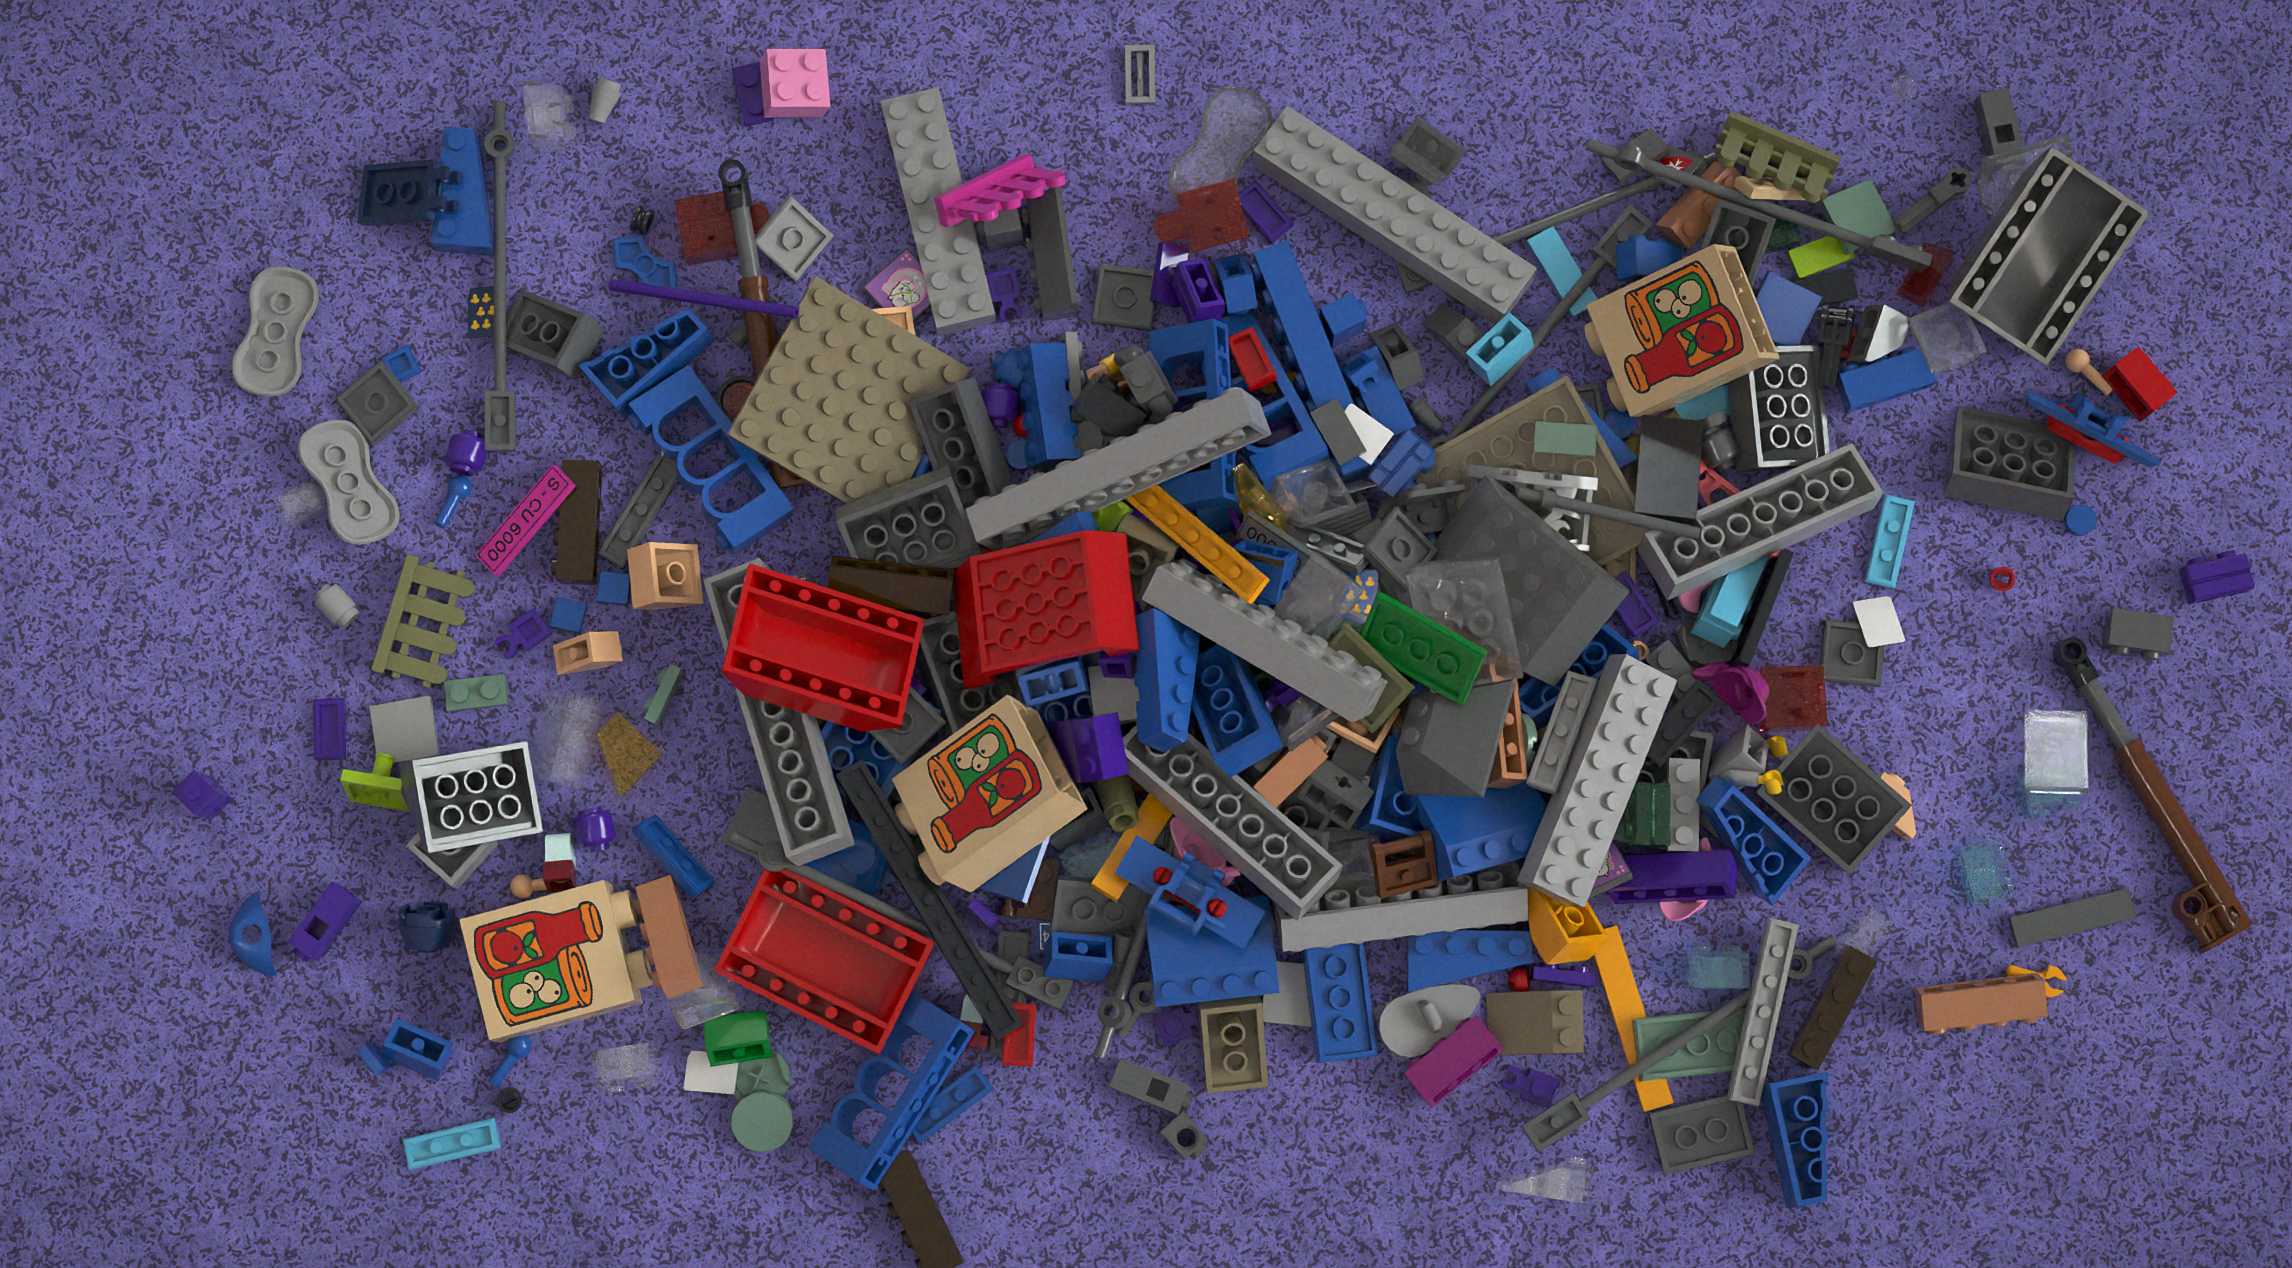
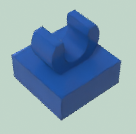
(1359, 370)

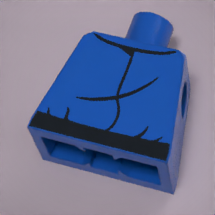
(1273, 562)

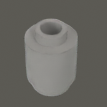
(336, 606)

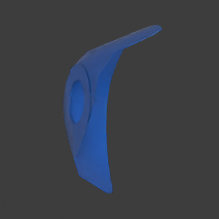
(868, 876)
(256, 955)

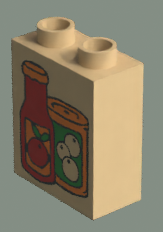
(1680, 332)
(986, 795)
(555, 960)

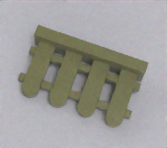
(1777, 147)
(420, 606)

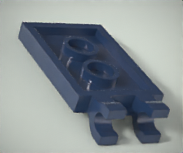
(405, 192)

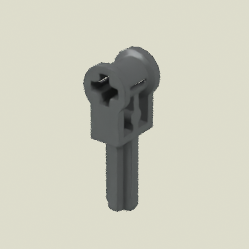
(1935, 199)

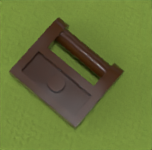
(1406, 873)
(1041, 895)

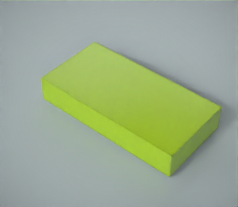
(1817, 257)

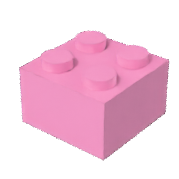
(794, 83)

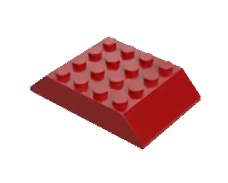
(821, 651)
(825, 957)

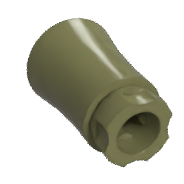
(1117, 801)

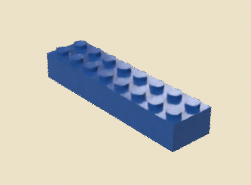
(1303, 339)

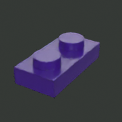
(749, 92)
(1550, 973)

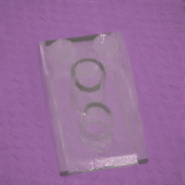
(1557, 1181)

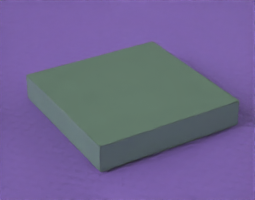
(1859, 211)

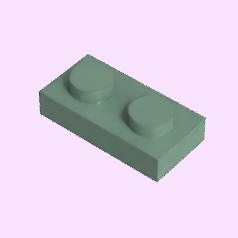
(668, 683)
(476, 693)

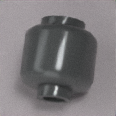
(1718, 449)

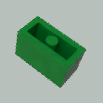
(738, 1038)

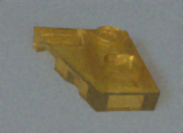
(1256, 498)
(626, 752)

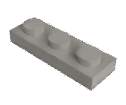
(1077, 379)
(1685, 789)

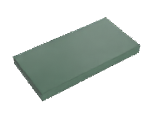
(1707, 1054)

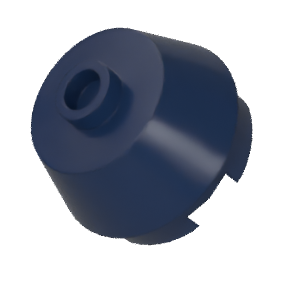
(427, 926)

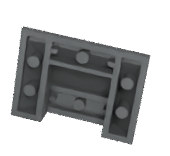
(1452, 746)

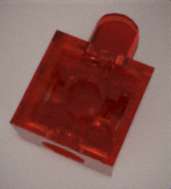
(1205, 217)
(708, 227)
(1794, 701)

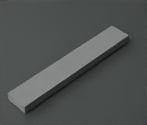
(1762, 1012)

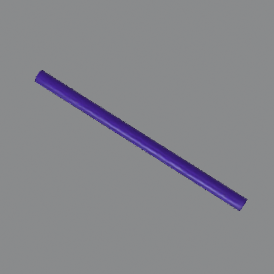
(704, 298)

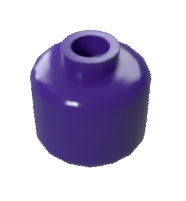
(1001, 404)
(466, 453)
(594, 828)

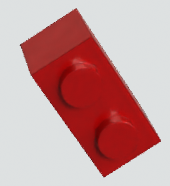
(2139, 384)

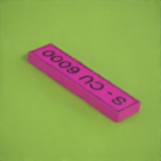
(525, 520)

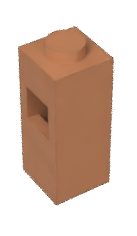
(1290, 770)

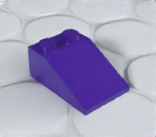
(1090, 746)

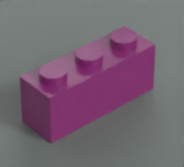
(1452, 1060)

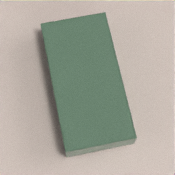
(1565, 438)

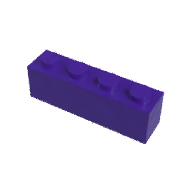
(1678, 877)

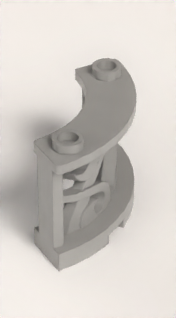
(1564, 485)

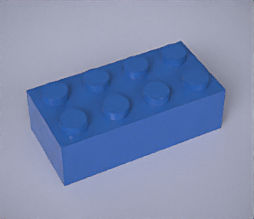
(1232, 711)

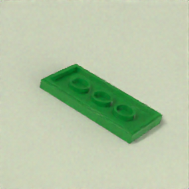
(1423, 648)

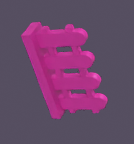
(996, 190)

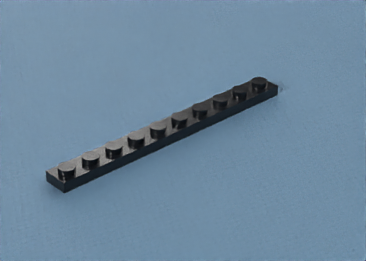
(929, 900)

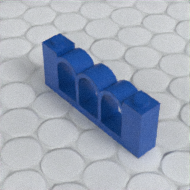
(1188, 344)
(1293, 452)
(733, 529)
(836, 1140)

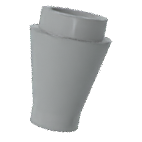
(604, 97)

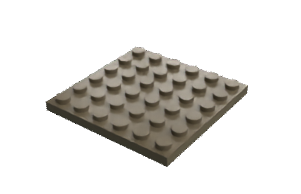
(839, 397)
(1509, 443)

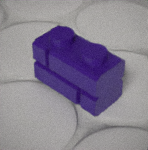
(1197, 291)
(2216, 578)

